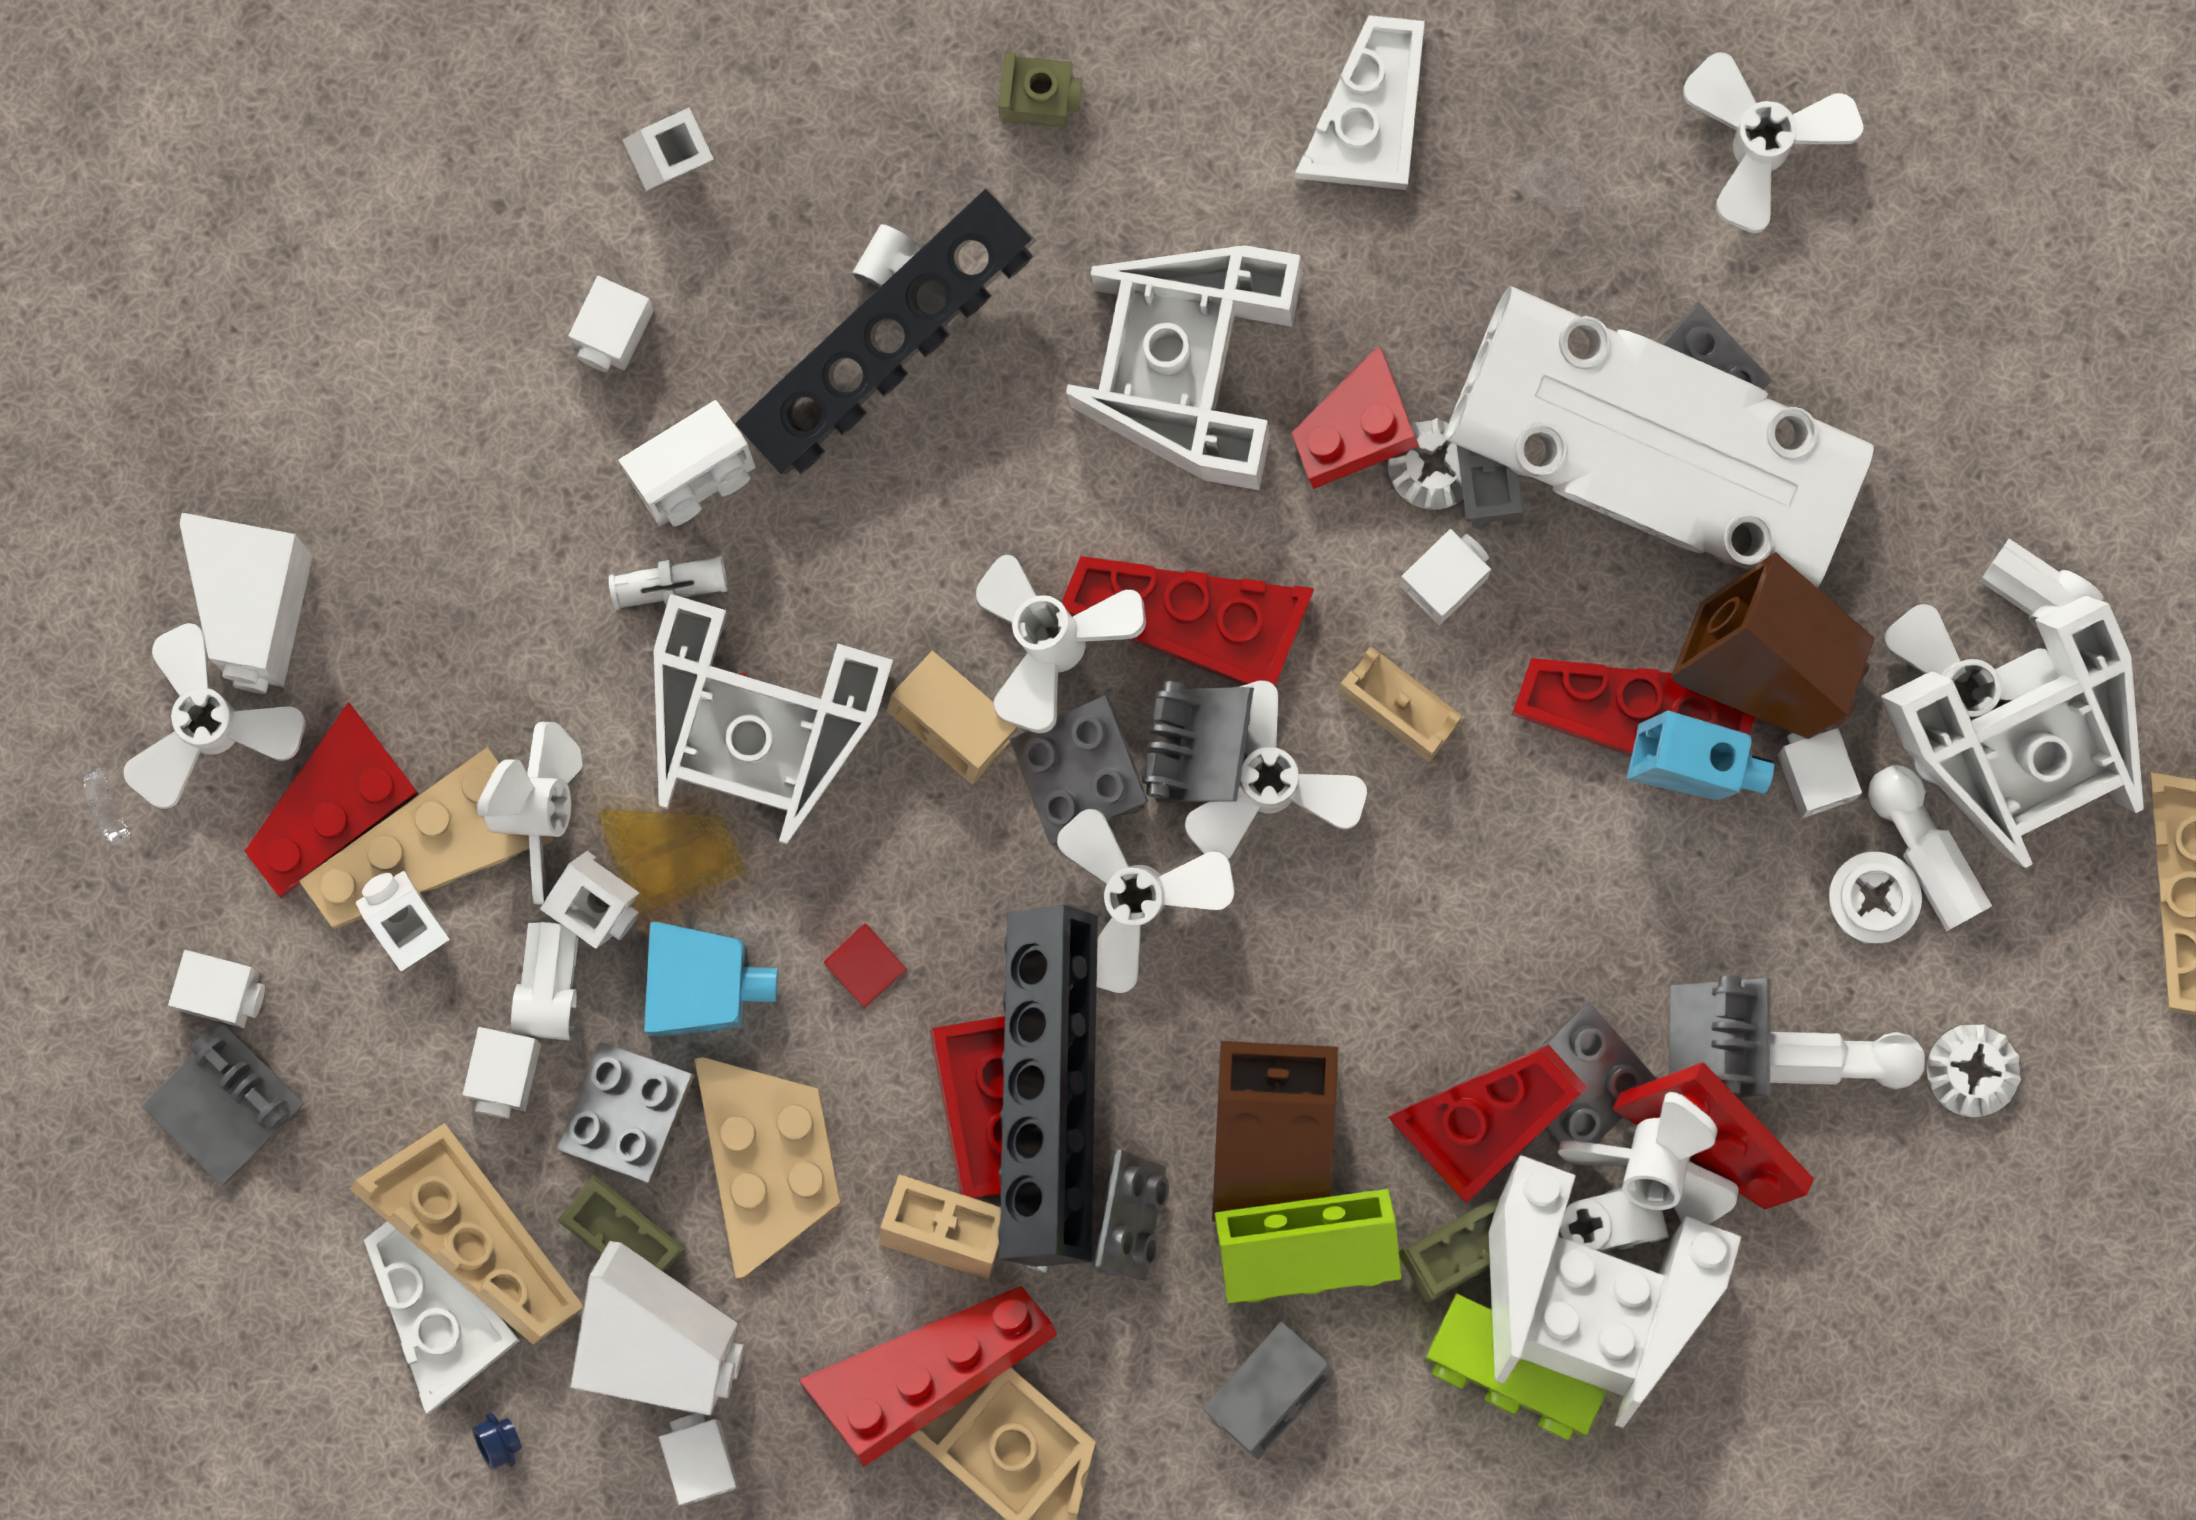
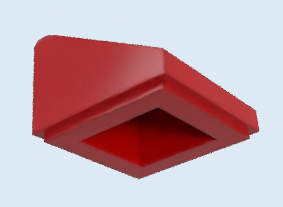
(864, 965)

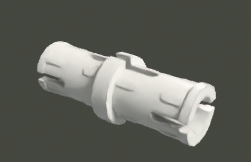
(667, 579)

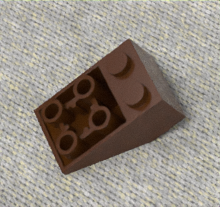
(1273, 1124)

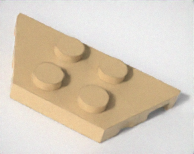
(767, 1159)
(1013, 1450)

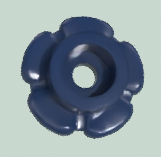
(497, 1441)

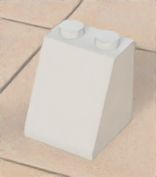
(247, 596)
(652, 1337)

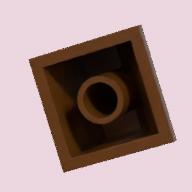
(1776, 650)

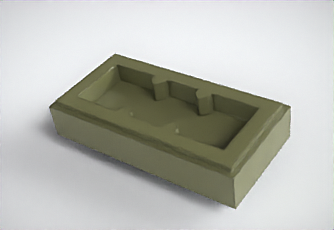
(604, 1216)
(1451, 1253)

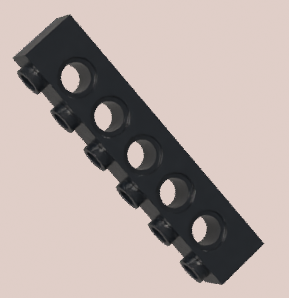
(771, 420)
(1048, 1086)

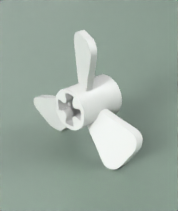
(1723, 94)
(1926, 645)
(1031, 690)
(165, 767)
(1329, 797)
(536, 800)
(1197, 884)
(1659, 1163)

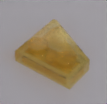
(670, 854)

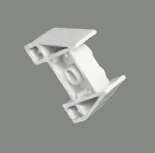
(1172, 353)
(751, 733)
(2040, 749)
(1589, 1309)

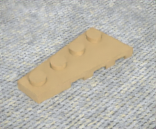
(429, 838)
(2176, 864)
(465, 1226)

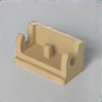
(1400, 704)
(950, 717)
(942, 1227)

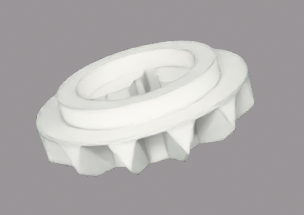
(1406, 469)
(1872, 870)
(1951, 1085)

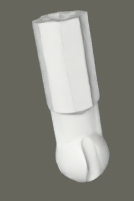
(1931, 853)
(1826, 1058)

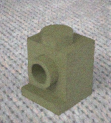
(1023, 105)

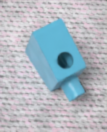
(1677, 753)
(700, 982)

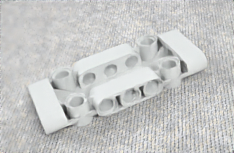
(1657, 438)

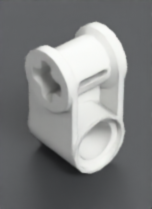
(1614, 1221)

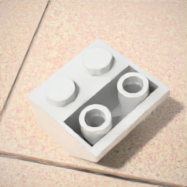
(689, 465)

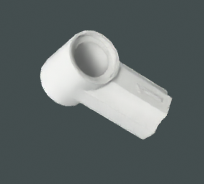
(885, 256)
(2033, 583)
(546, 990)

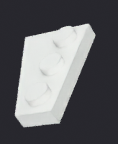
(1371, 114)
(441, 1324)

